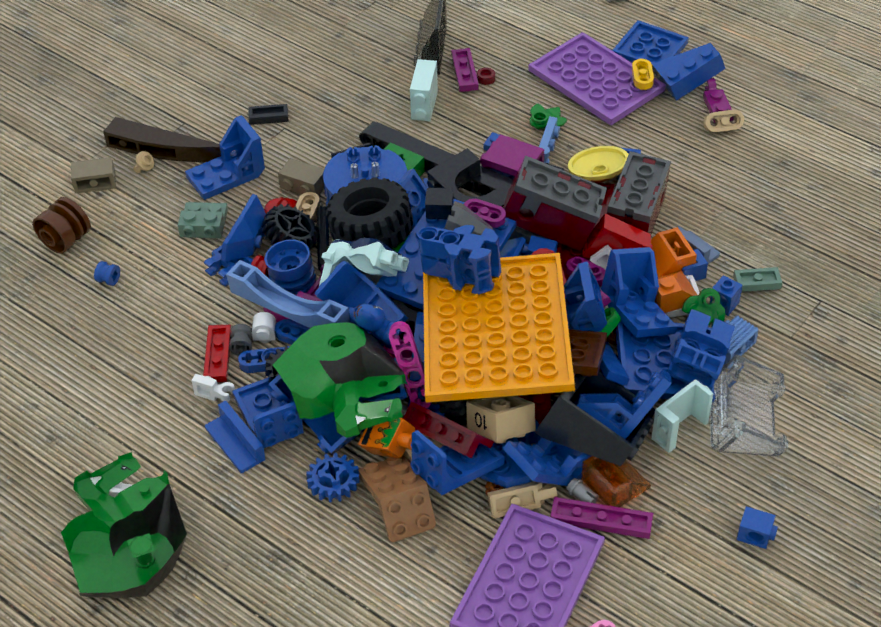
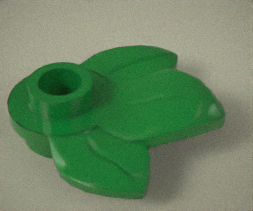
(540, 116)
(699, 304)

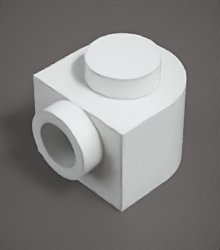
(263, 327)

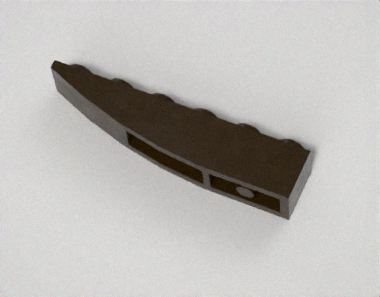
(160, 143)

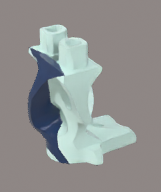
(365, 254)

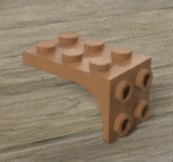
(400, 497)

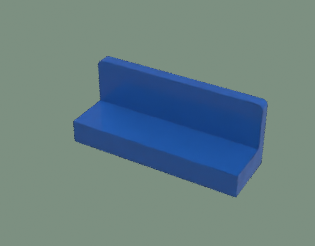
(236, 439)

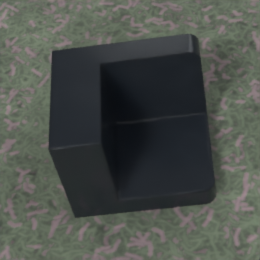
(439, 203)

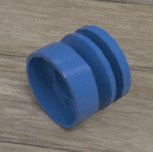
(291, 266)

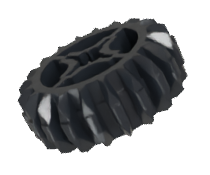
(289, 224)

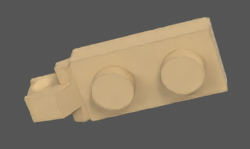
(526, 495)

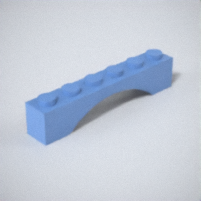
(256, 287)

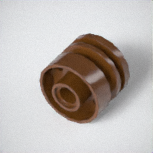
(61, 225)

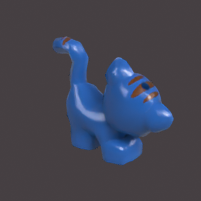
(373, 320)

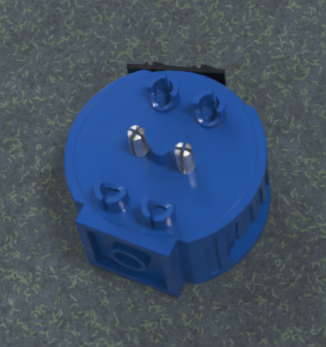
(361, 163)

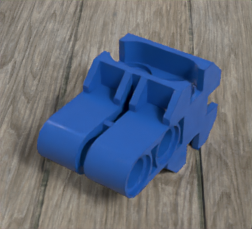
(461, 256)
(701, 349)

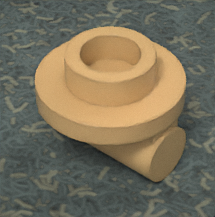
(144, 162)

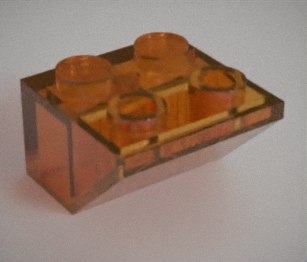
(613, 482)

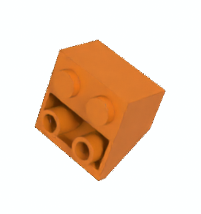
(672, 251)

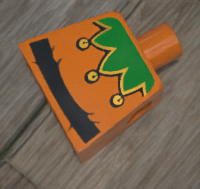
(388, 438)

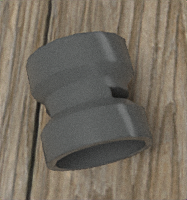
(240, 338)

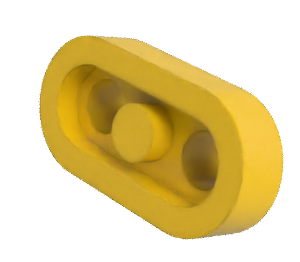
(642, 74)

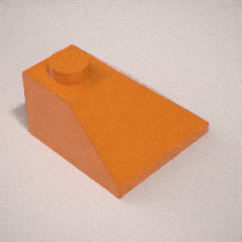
(673, 291)

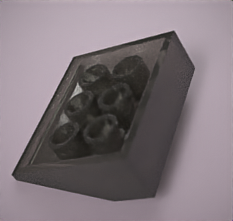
(432, 33)

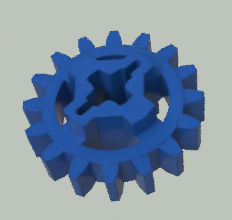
(343, 471)

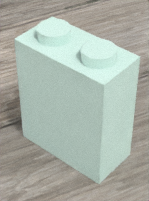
(423, 90)

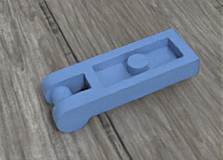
(548, 139)

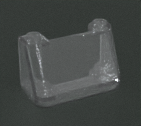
(744, 409)

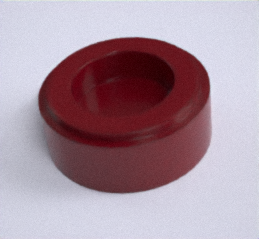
(485, 76)

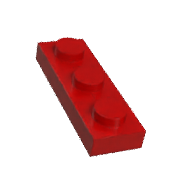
(217, 352)

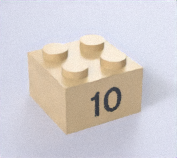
(501, 417)

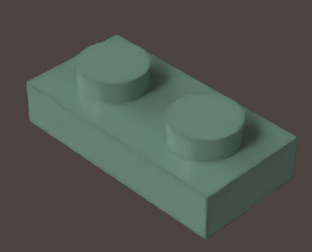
(758, 279)

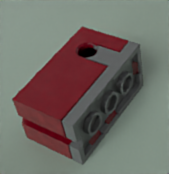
(640, 191)
(554, 203)

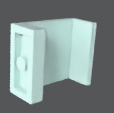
(691, 400)

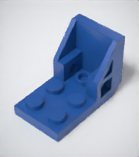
(232, 167)
(632, 288)
(584, 300)
(606, 405)
(547, 461)

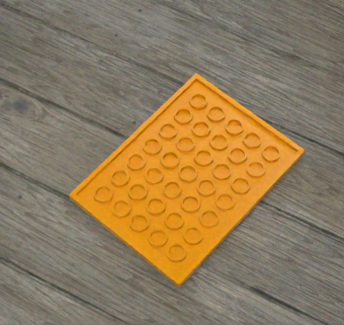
(498, 340)

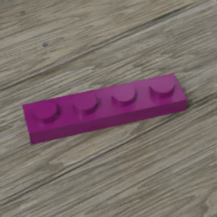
(603, 517)

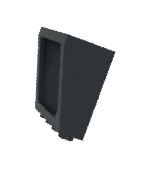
(580, 431)

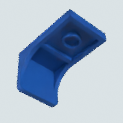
(353, 287)
(265, 415)
(448, 469)

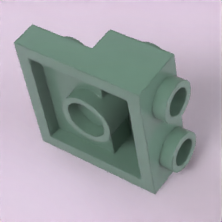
(202, 220)

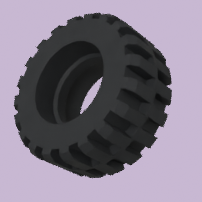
(370, 210)

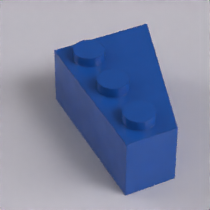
(689, 69)

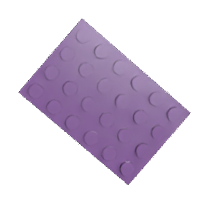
(594, 78)
(529, 573)

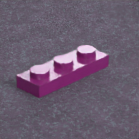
(464, 70)

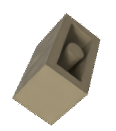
(93, 175)
(301, 177)

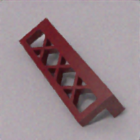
(444, 430)

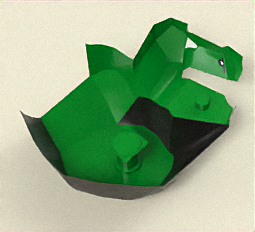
(333, 369)
(124, 540)

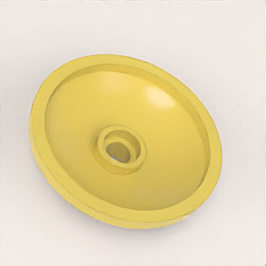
(598, 163)

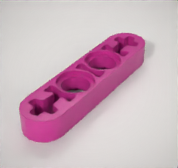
(407, 366)

